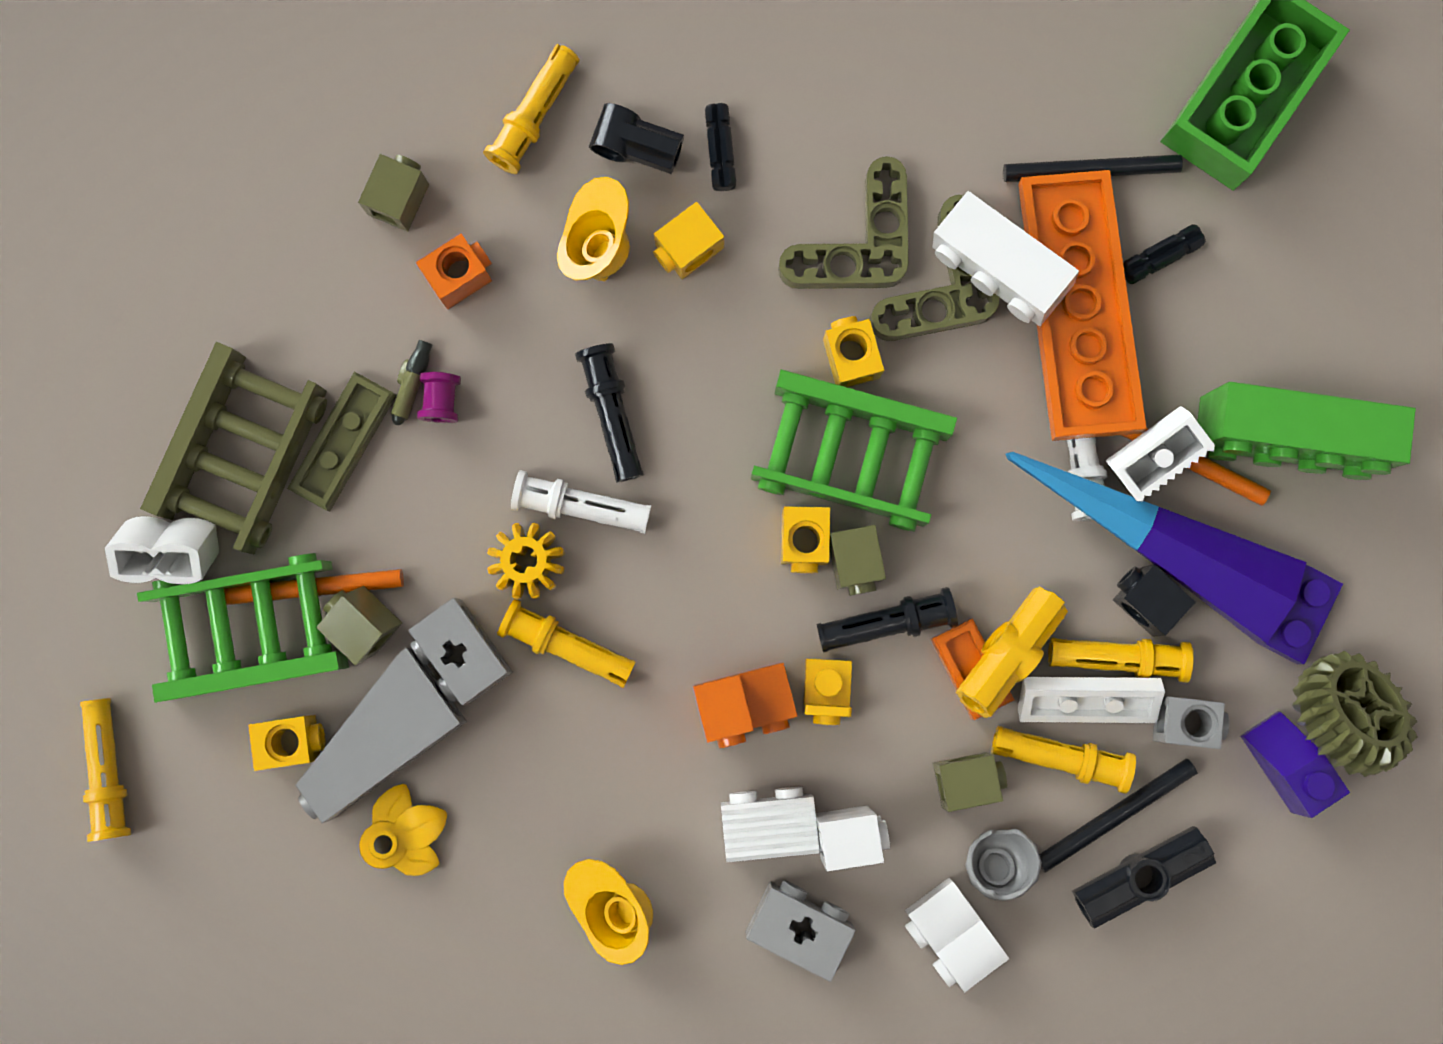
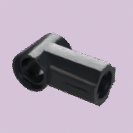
(624, 136)

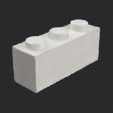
(1003, 259)

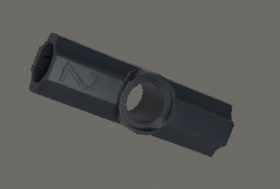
(1170, 864)

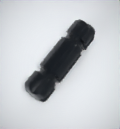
(720, 147)
(1163, 253)

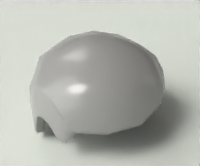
(1003, 864)

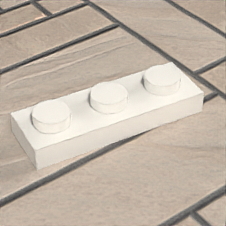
(1090, 699)

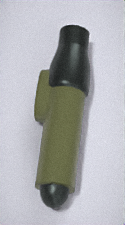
(410, 382)

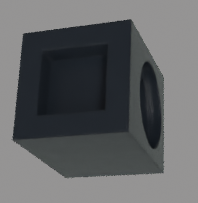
(1152, 599)

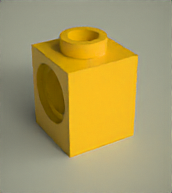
(687, 241)
(850, 372)
(812, 518)
(267, 746)

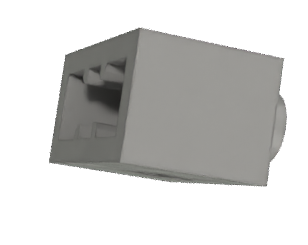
(457, 626)
(814, 951)

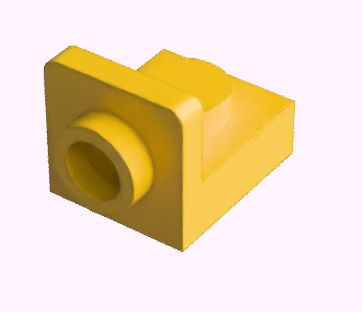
(827, 690)

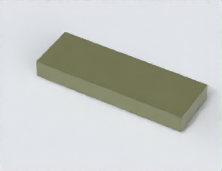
(341, 441)

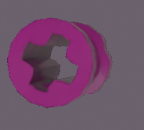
(438, 397)

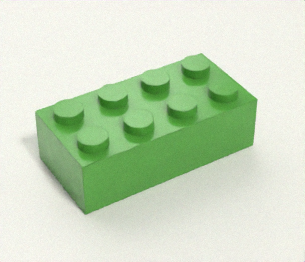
(1254, 88)
(1306, 430)

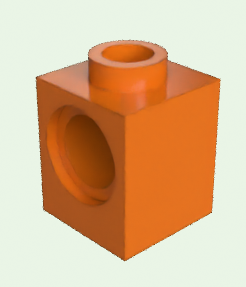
(436, 267)

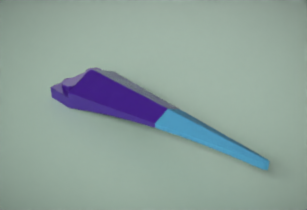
(1252, 586)

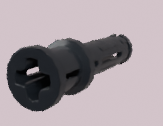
(606, 392)
(909, 617)

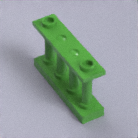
(884, 418)
(228, 671)

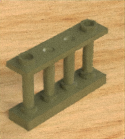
(208, 412)

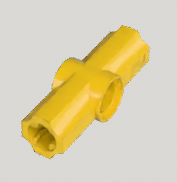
(1012, 652)

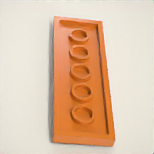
(1089, 335)

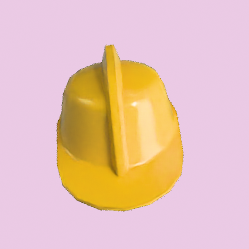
(595, 232)
(609, 910)

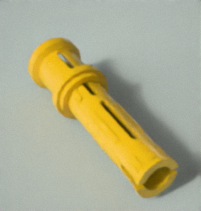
(522, 125)
(547, 636)
(1141, 658)
(99, 713)
(1084, 762)

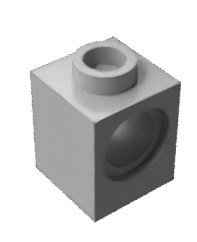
(1171, 723)

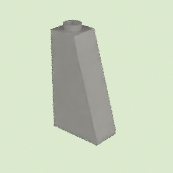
(384, 734)

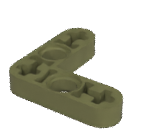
(876, 246)
(952, 297)

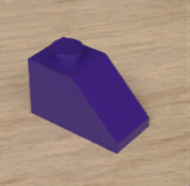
(1294, 767)

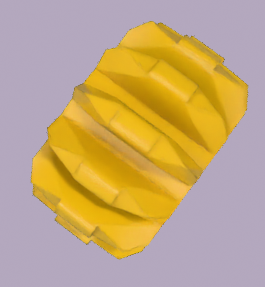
(519, 546)

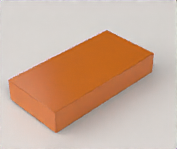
(960, 652)

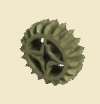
(1354, 714)

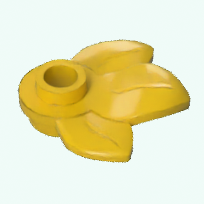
(408, 829)

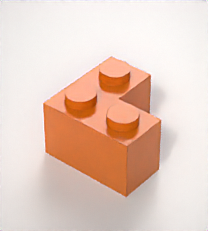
(745, 702)

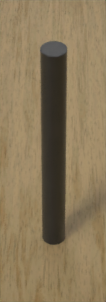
(1117, 166)
(1117, 814)

